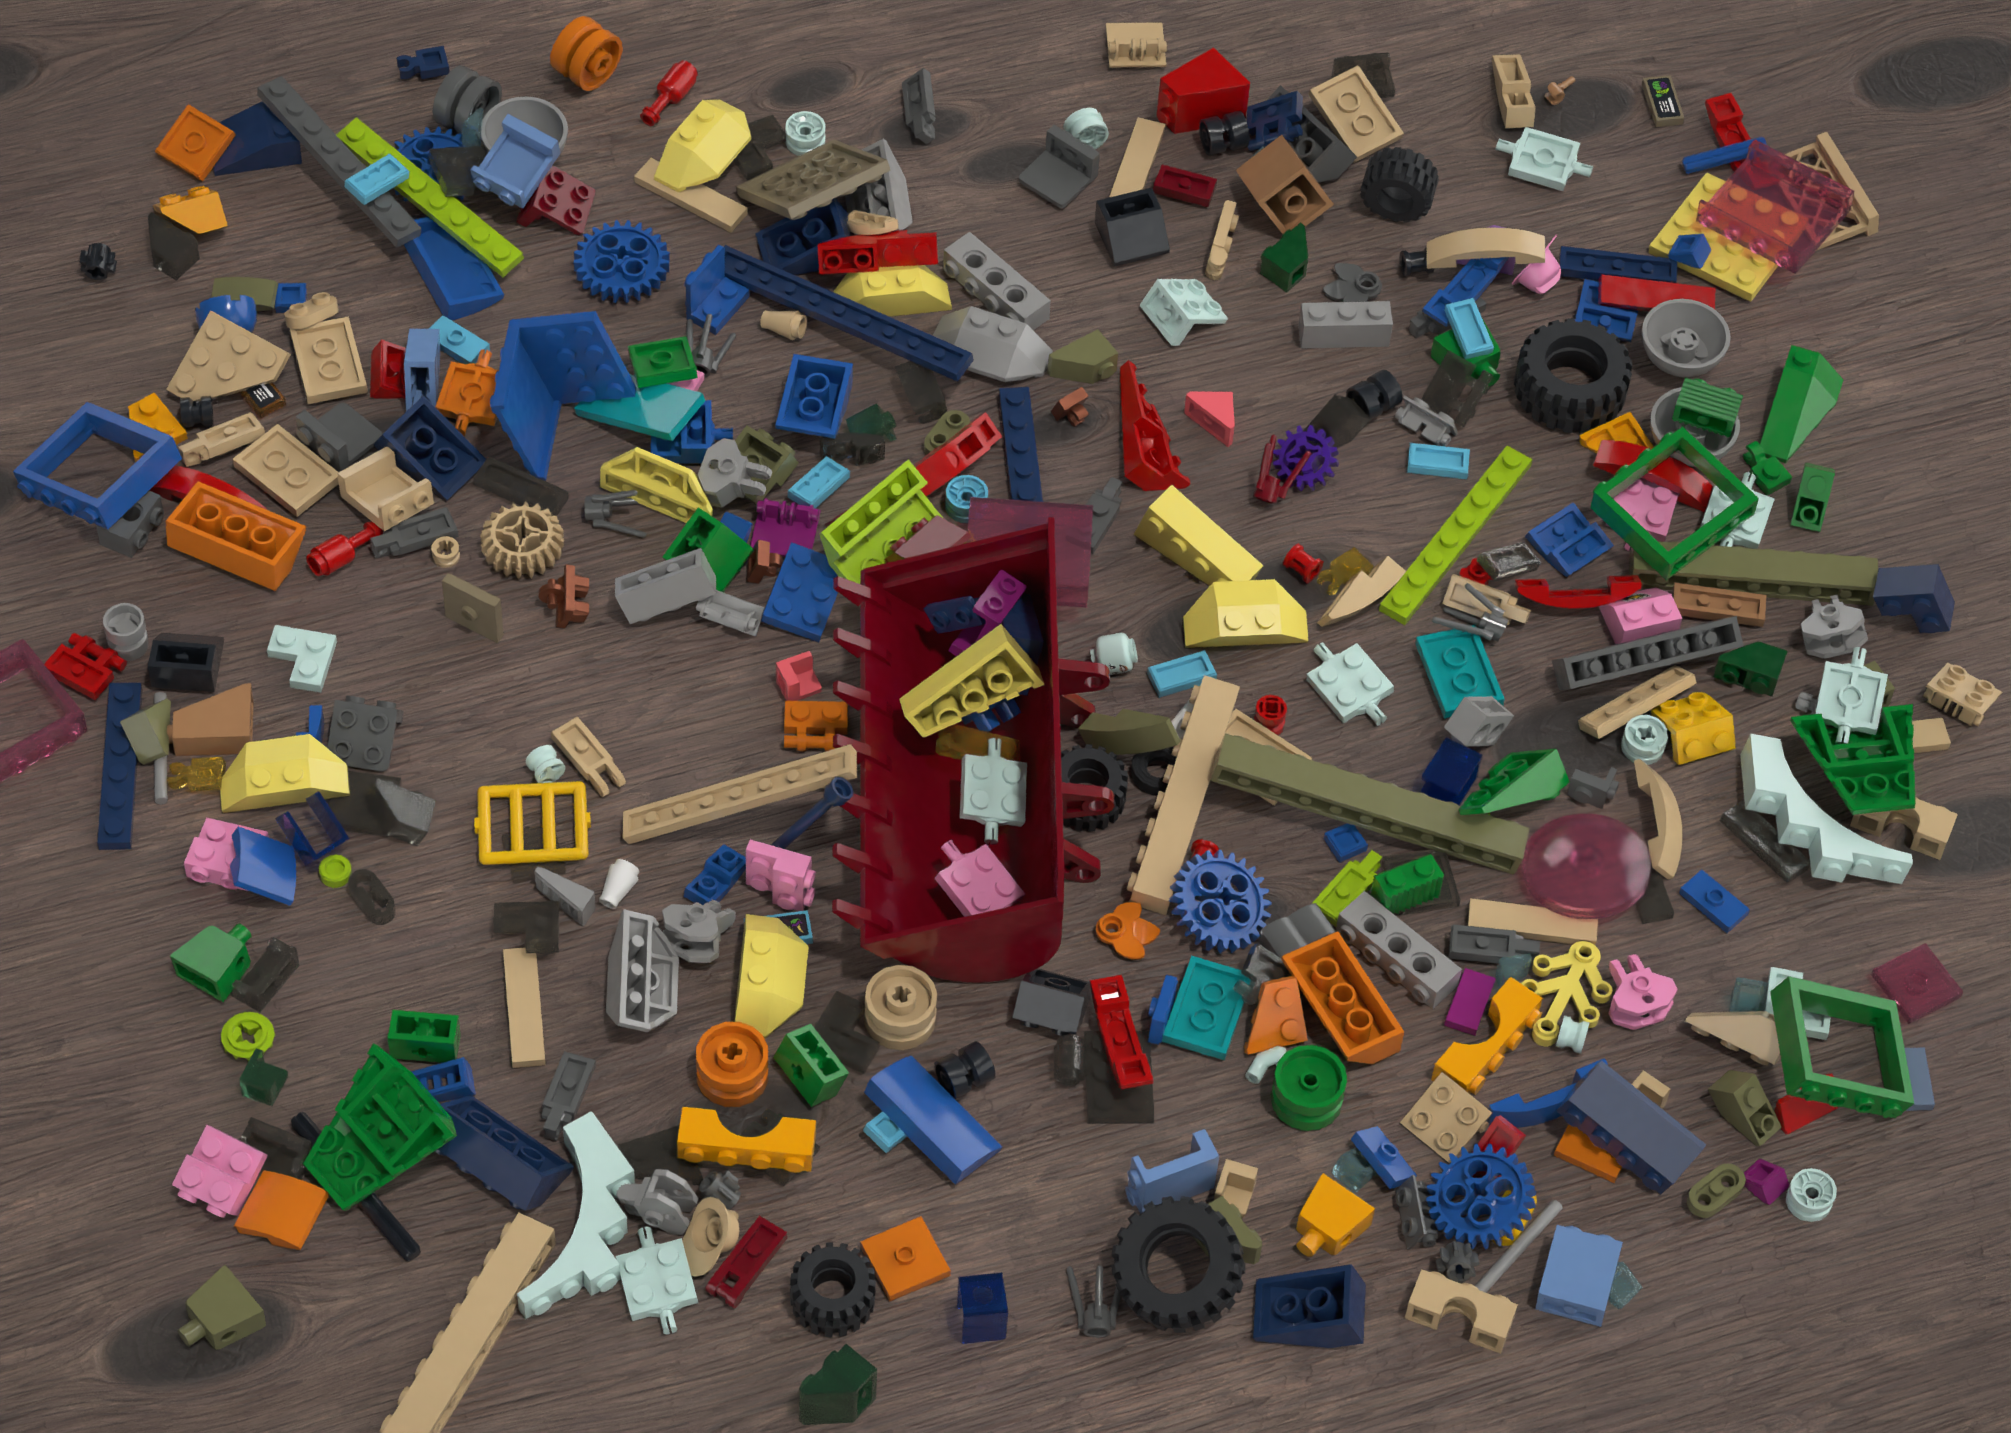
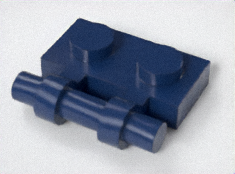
(1273, 114)

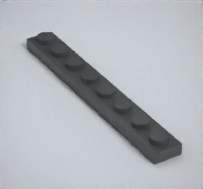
(335, 158)

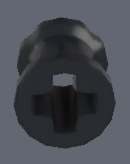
(1414, 262)

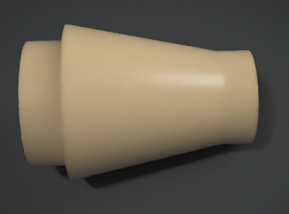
(786, 323)

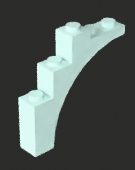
(1802, 823)
(601, 1221)

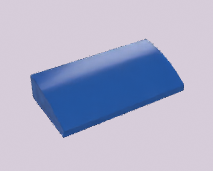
(452, 272)
(931, 1118)

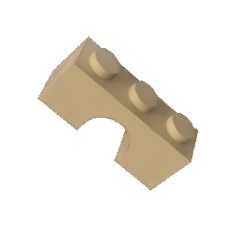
(1928, 823)
(1438, 1296)

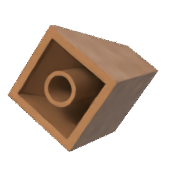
(1284, 186)

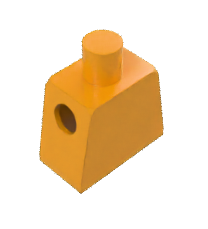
(1331, 1218)

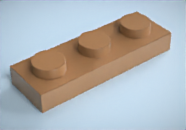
(1719, 603)

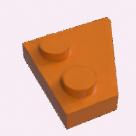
(1277, 1017)

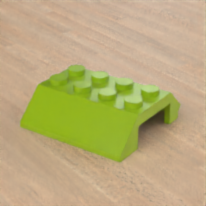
(876, 521)

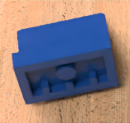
(712, 292)

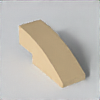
(1513, 91)
(1362, 591)

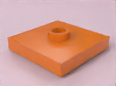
(195, 142)
(1580, 1151)
(905, 1258)

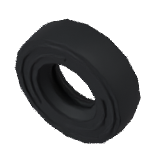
(1140, 774)

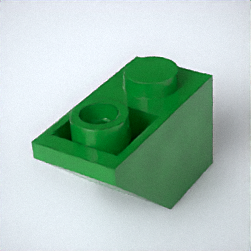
(1812, 497)

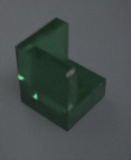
(262, 1080)

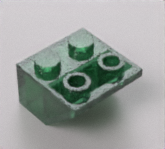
(838, 1390)

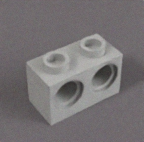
(1478, 721)

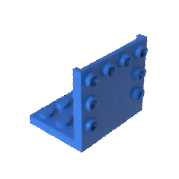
(549, 365)

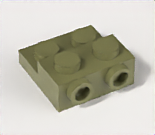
(761, 449)

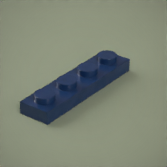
(1594, 263)

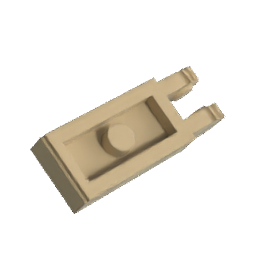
(1222, 242)
(587, 755)

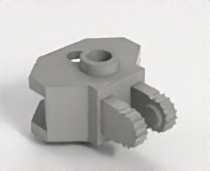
(730, 474)
(1833, 629)
(697, 928)
(659, 1201)

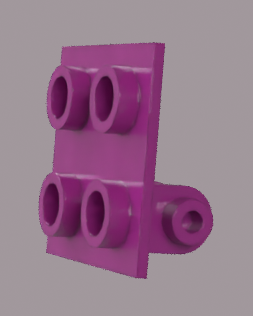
(785, 524)

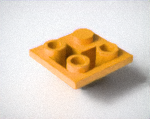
(197, 211)

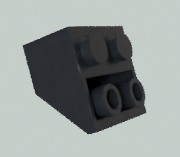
(1132, 226)
(185, 661)

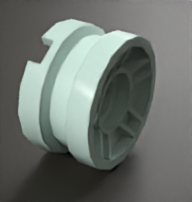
(1087, 127)
(804, 132)
(1652, 747)
(1814, 1183)

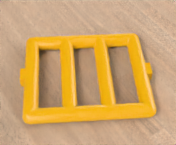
(549, 852)

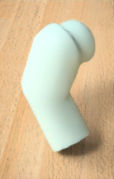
(1262, 1062)

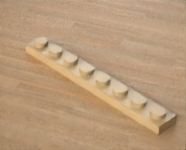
(739, 794)

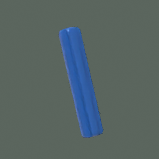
(1718, 156)

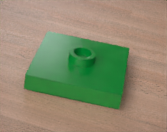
(662, 362)

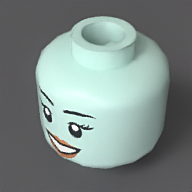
(1115, 652)

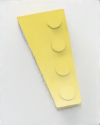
(1195, 541)
(971, 682)

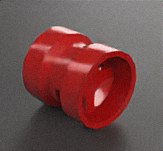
(1271, 713)

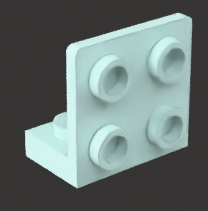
(1178, 305)

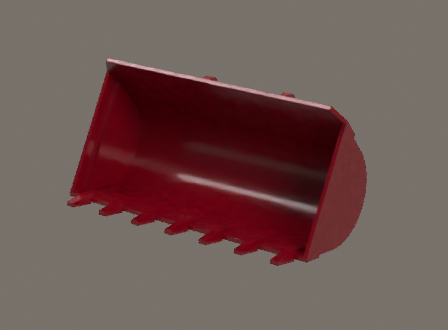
(914, 794)

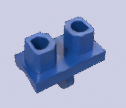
(987, 720)

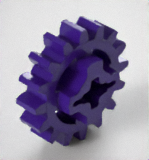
(1319, 456)

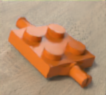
(468, 393)

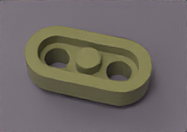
(945, 429)
(1714, 1192)

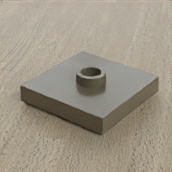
(473, 607)

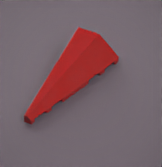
(1145, 439)

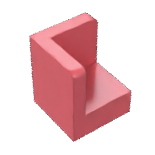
(797, 677)

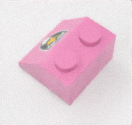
(1641, 615)

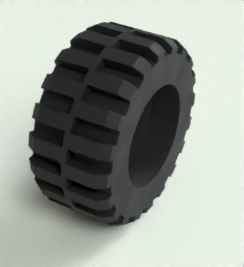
(1579, 347)
(1151, 1229)

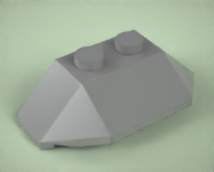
(885, 196)
(999, 345)
(641, 974)

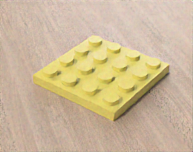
(1728, 263)

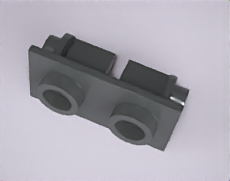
(1412, 1204)

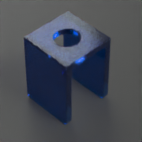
(1451, 772)
(327, 820)
(983, 1307)

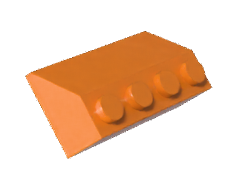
(235, 535)
(1345, 1000)

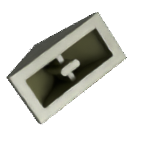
(148, 731)

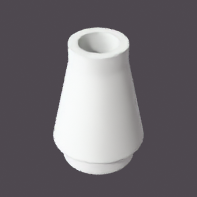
(618, 883)

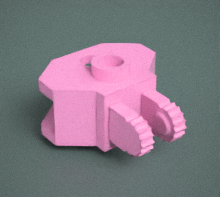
(1639, 994)

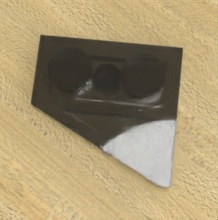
(659, 1152)

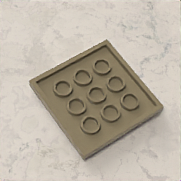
(813, 179)

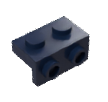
(953, 614)

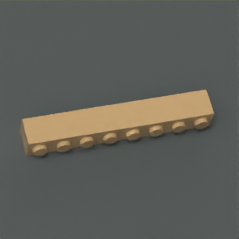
(1184, 794)
(472, 1328)

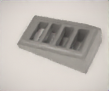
(572, 897)

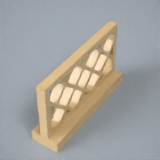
(1838, 170)

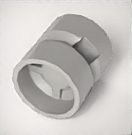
(126, 631)

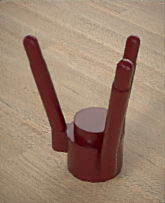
(1268, 486)

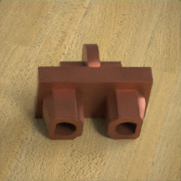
(562, 594)

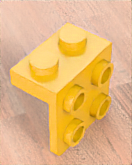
(1696, 726)

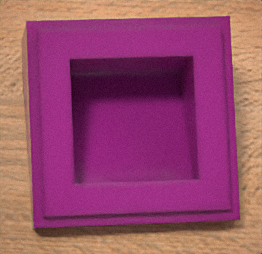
(1766, 1180)

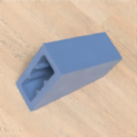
(422, 366)

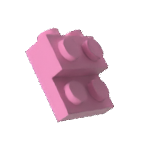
(213, 852)
(782, 873)
(219, 1172)

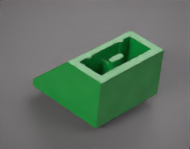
(721, 546)

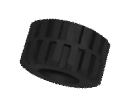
(1399, 184)
(1100, 769)
(832, 1265)

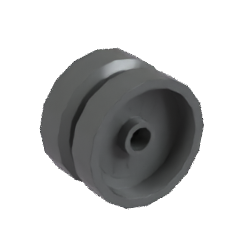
(462, 95)

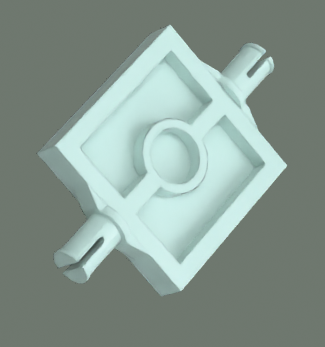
(1544, 158)
(1749, 532)
(1350, 683)
(1851, 696)
(993, 790)
(657, 1280)

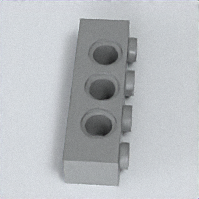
(995, 282)
(1393, 934)

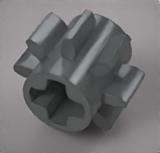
(722, 1187)
(1457, 1261)

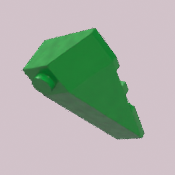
(1803, 398)
(1517, 781)

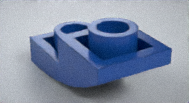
(718, 876)

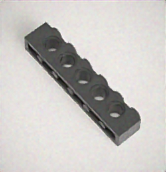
(1647, 653)

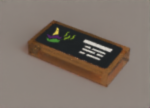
(264, 399)

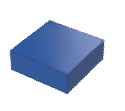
(289, 294)
(1345, 842)

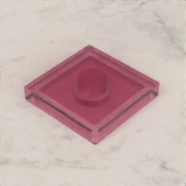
(1917, 983)

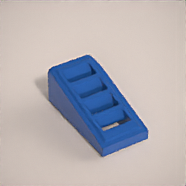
(449, 1069)

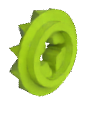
(252, 1024)

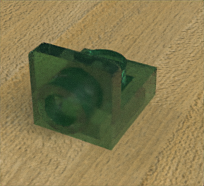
(873, 421)

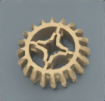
(505, 532)

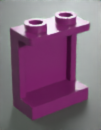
(993, 607)

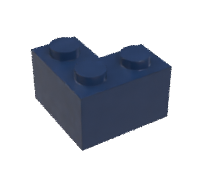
(1918, 592)

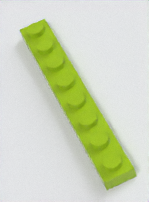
(430, 199)
(1455, 535)

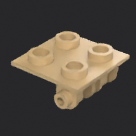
(1136, 45)
(1964, 689)
(1446, 1117)

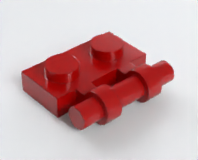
(80, 672)

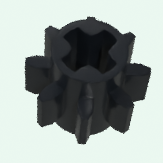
(97, 261)

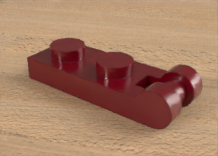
(747, 1261)

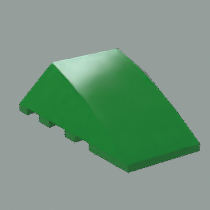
(1871, 769)
(377, 1131)

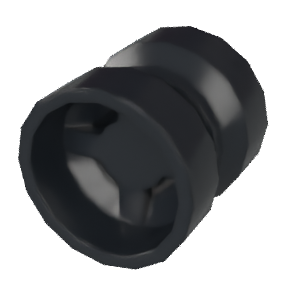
(196, 411)

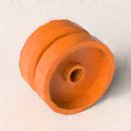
(586, 53)
(732, 1064)

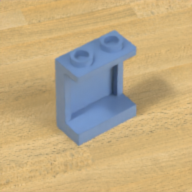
(516, 162)
(1176, 1178)
(1578, 1275)

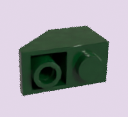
(1287, 260)
(1752, 667)

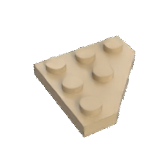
(226, 361)

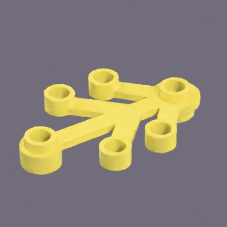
(1568, 987)

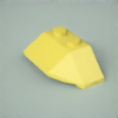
(703, 145)
(897, 290)
(658, 481)
(1245, 615)
(282, 774)
(770, 974)

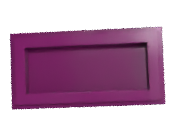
(1470, 1001)

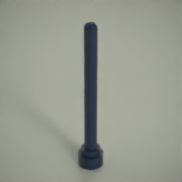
(836, 794)

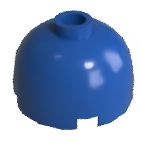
(240, 311)

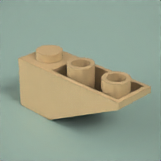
(1745, 1030)

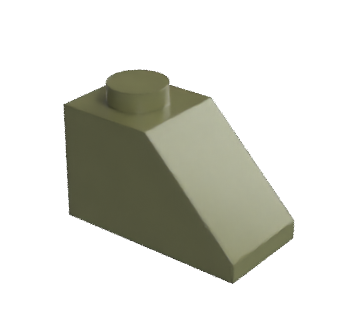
(1084, 359)

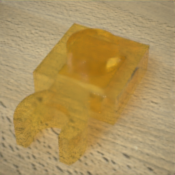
(1343, 569)
(202, 775)

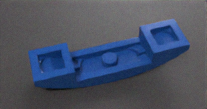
(1467, 284)
(1538, 1110)

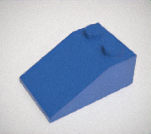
(815, 396)

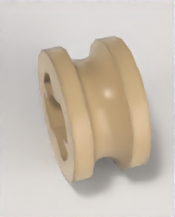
(443, 560)

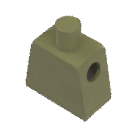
(221, 1312)

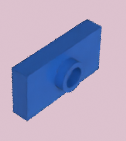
(1714, 901)
(1161, 1008)
(1382, 1156)

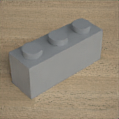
(1345, 324)
(665, 586)

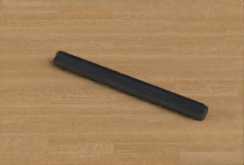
(371, 1204)

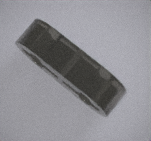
(366, 900)

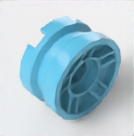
(963, 488)

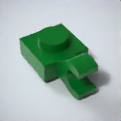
(1768, 472)

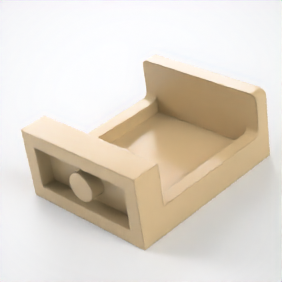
(383, 490)

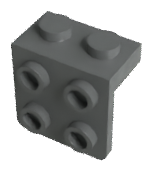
(1062, 168)
(338, 435)
(364, 733)

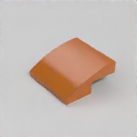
(281, 1210)

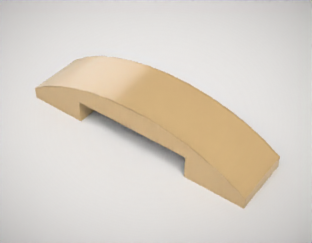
(1485, 243)
(1666, 847)

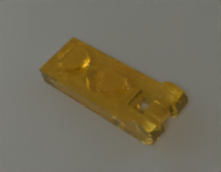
(973, 742)

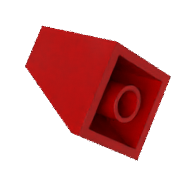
(1201, 90)

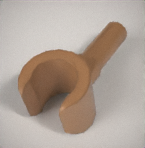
(1556, 92)

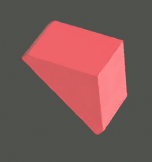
(1213, 412)

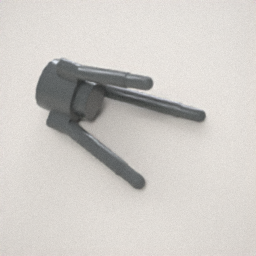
(703, 355)
(600, 507)
(1490, 626)
(1097, 1319)

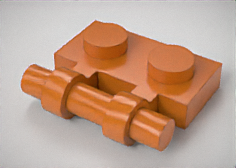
(814, 718)

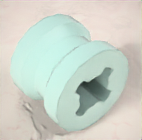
(545, 764)
(1572, 1034)

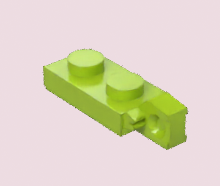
(1347, 886)

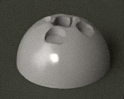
(530, 110)
(1685, 337)
(1662, 423)

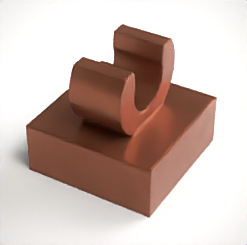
(1072, 407)
(762, 562)

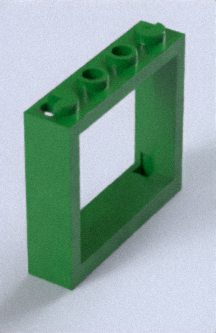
(1663, 561)
(1797, 995)

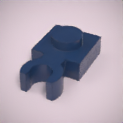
(428, 62)

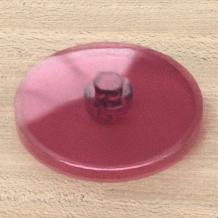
(1586, 866)

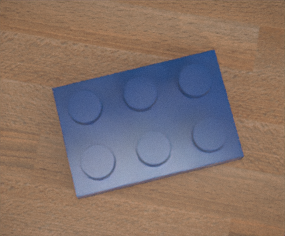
(802, 594)

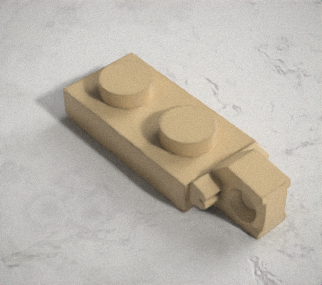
(221, 439)
(1460, 598)

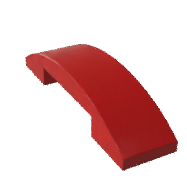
(1726, 122)
(1671, 473)
(182, 479)
(1617, 588)
(1119, 1033)

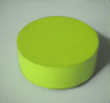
(335, 871)

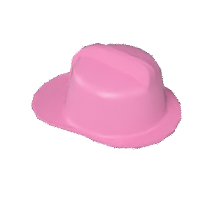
(1540, 276)

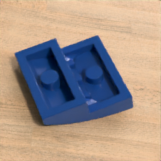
(1616, 320)
(1569, 540)
(264, 866)

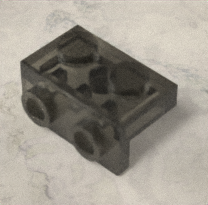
(1375, 68)

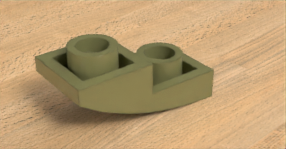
(261, 290)

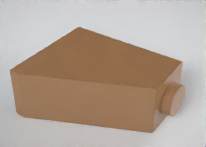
(215, 724)

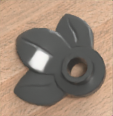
(1353, 284)

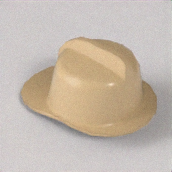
(709, 1234)

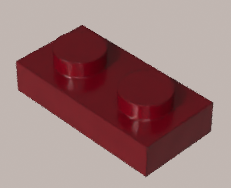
(1185, 185)

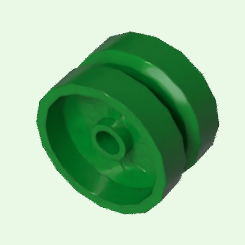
(1308, 1087)

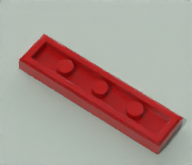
(1646, 294)

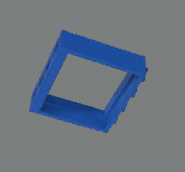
(158, 459)

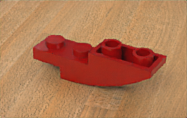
(870, 252)
(957, 452)

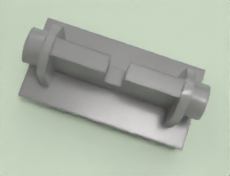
(1418, 413)
(731, 612)

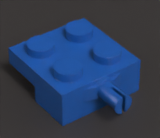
(693, 439)

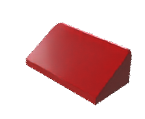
(387, 371)
(1797, 1112)

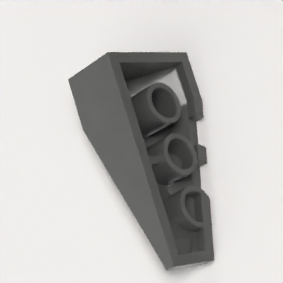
(1318, 146)

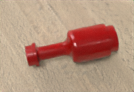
(671, 90)
(339, 550)

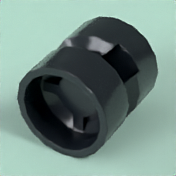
(1228, 132)
(1376, 394)
(969, 1068)

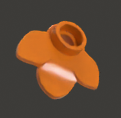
(1131, 930)

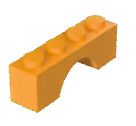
(1511, 1012)
(784, 1147)

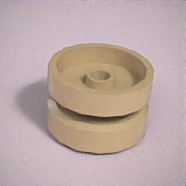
(900, 1007)

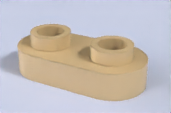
(312, 311)

